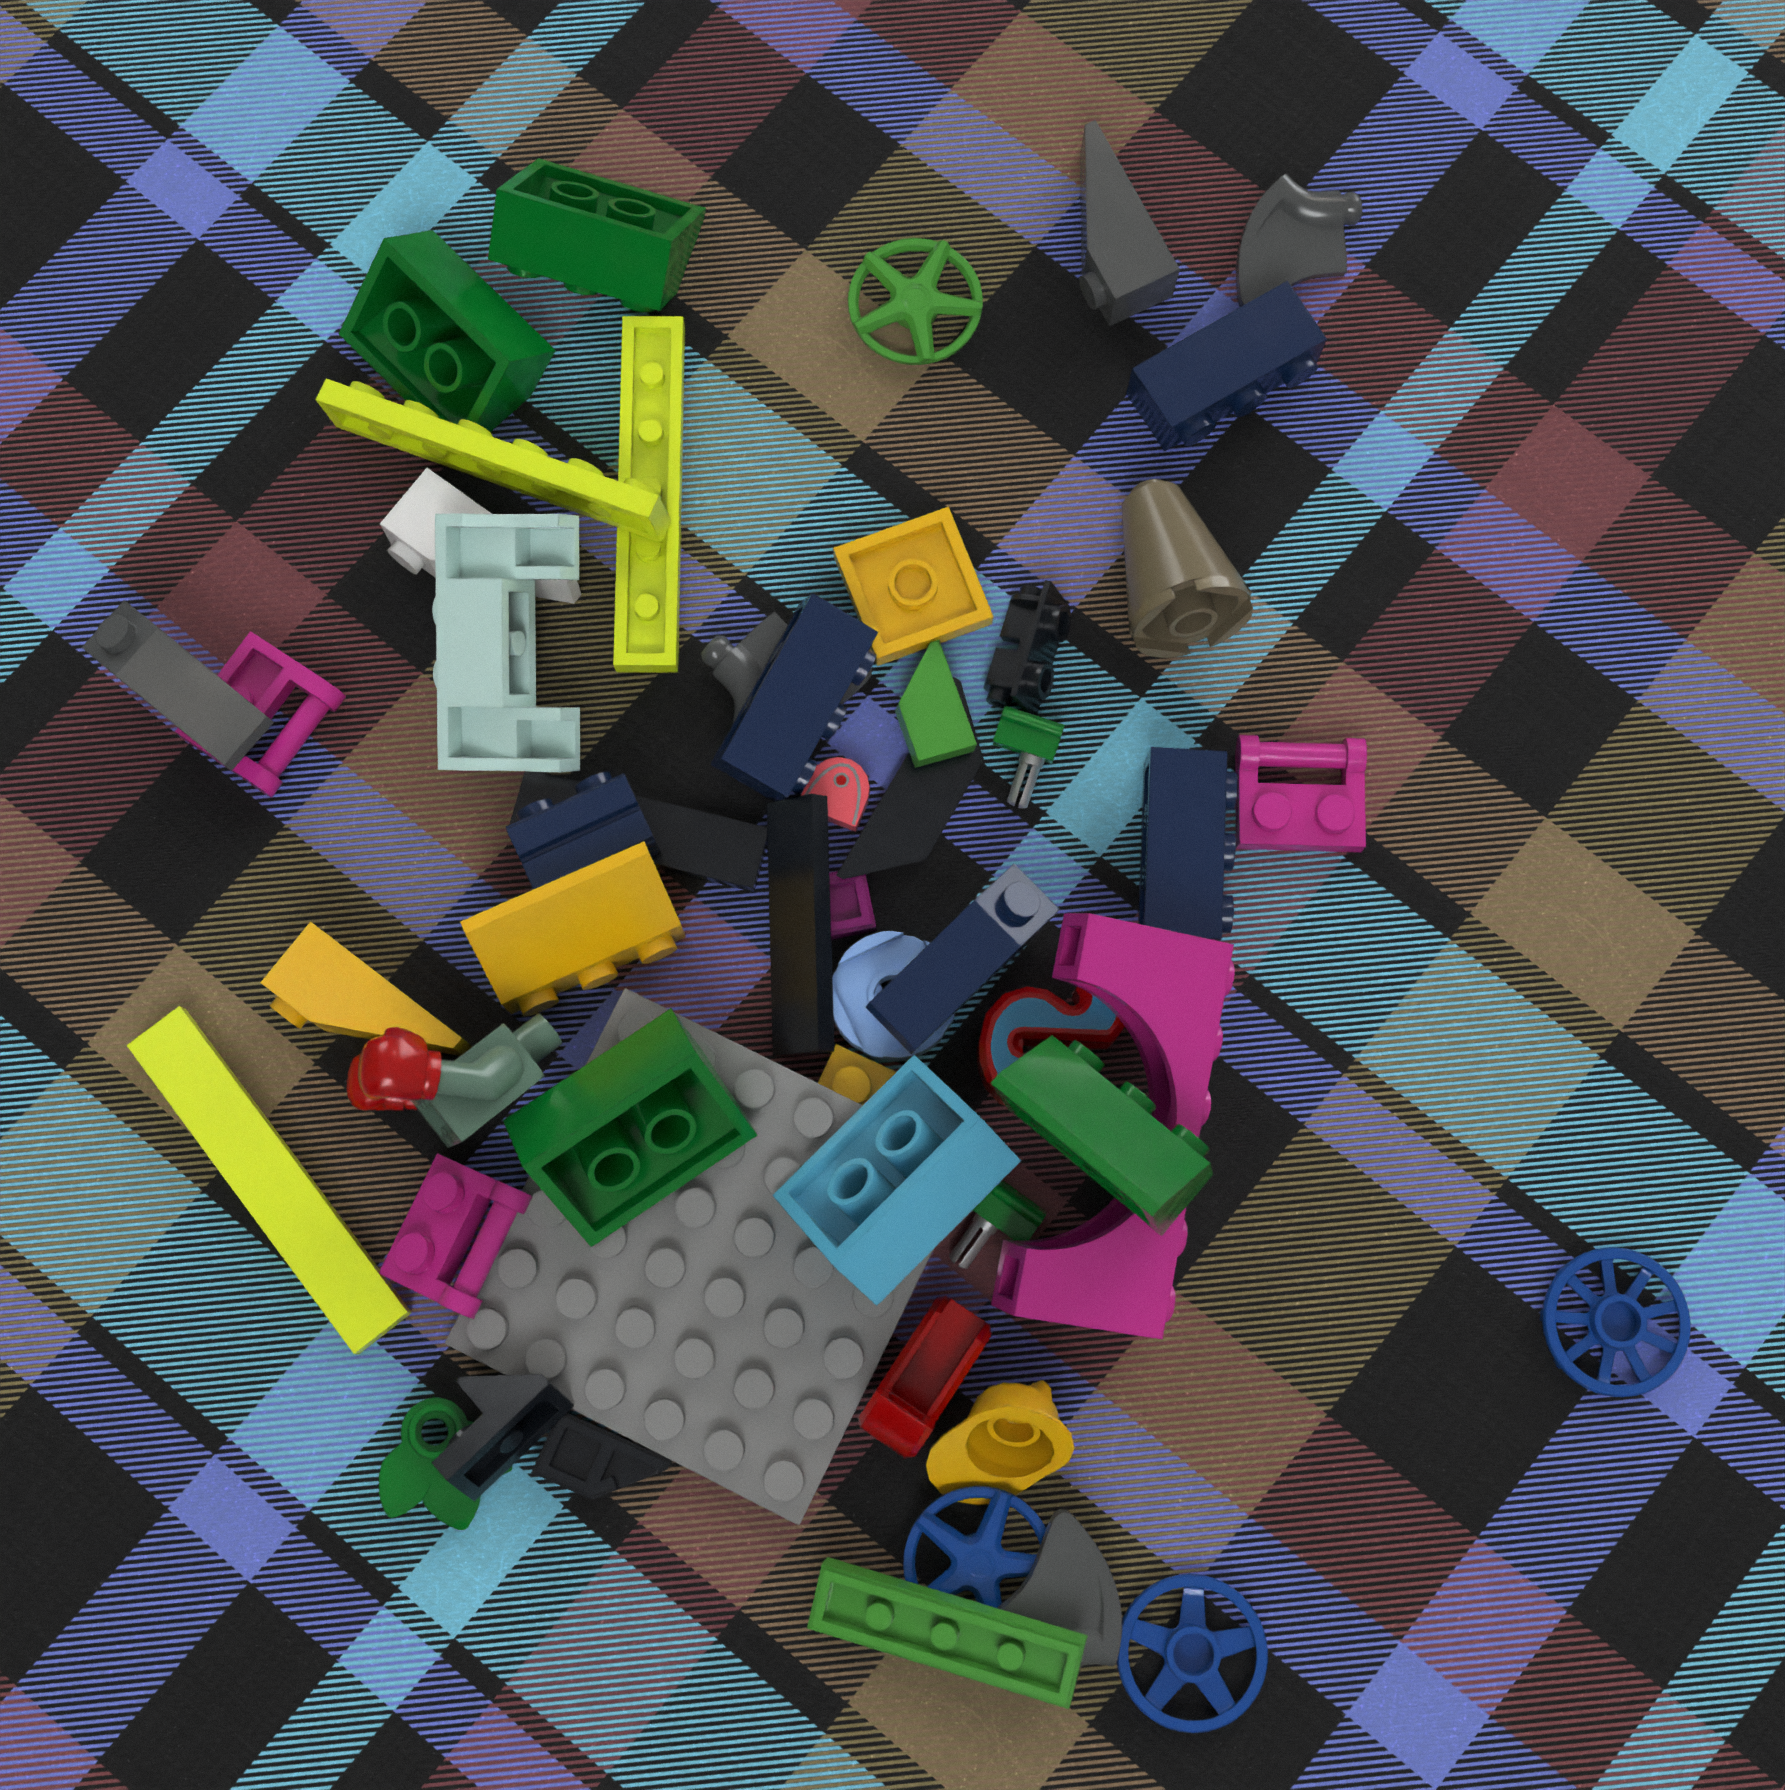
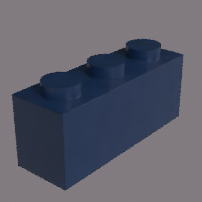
(1226, 367)
(797, 699)
(1186, 842)

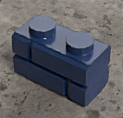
(580, 829)

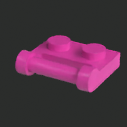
(266, 680)
(1301, 814)
(442, 1228)

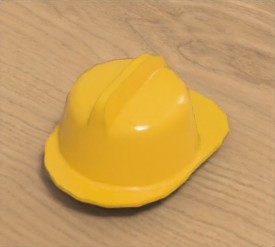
(1003, 1443)

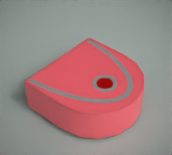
(845, 788)

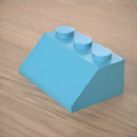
(895, 1179)

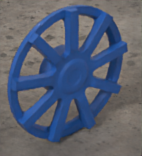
(1615, 1322)

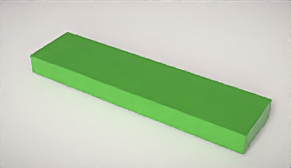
(947, 1632)

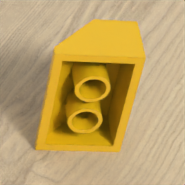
(575, 931)

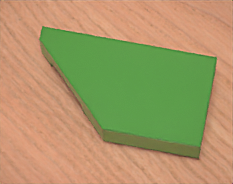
(933, 712)

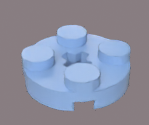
(860, 979)

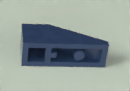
(962, 958)

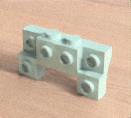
(489, 642)

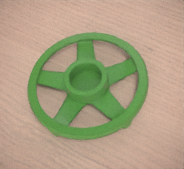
(915, 299)

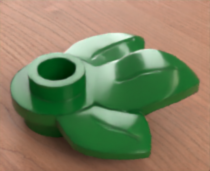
(410, 1476)

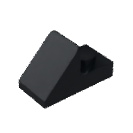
(513, 1419)

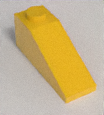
(347, 997)

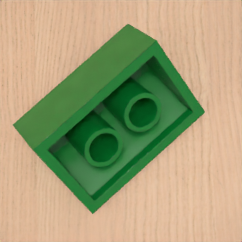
(594, 234)
(443, 333)
(628, 1128)
(1106, 1130)

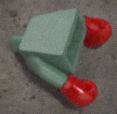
(451, 1095)

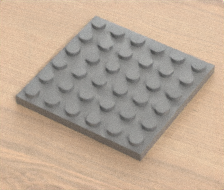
(708, 1313)

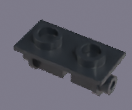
(1038, 623)

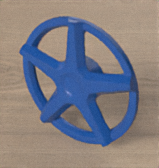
(975, 1558)
(1192, 1653)

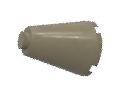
(1177, 574)

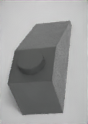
(1121, 248)
(177, 685)

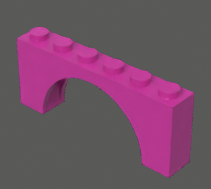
(1170, 999)

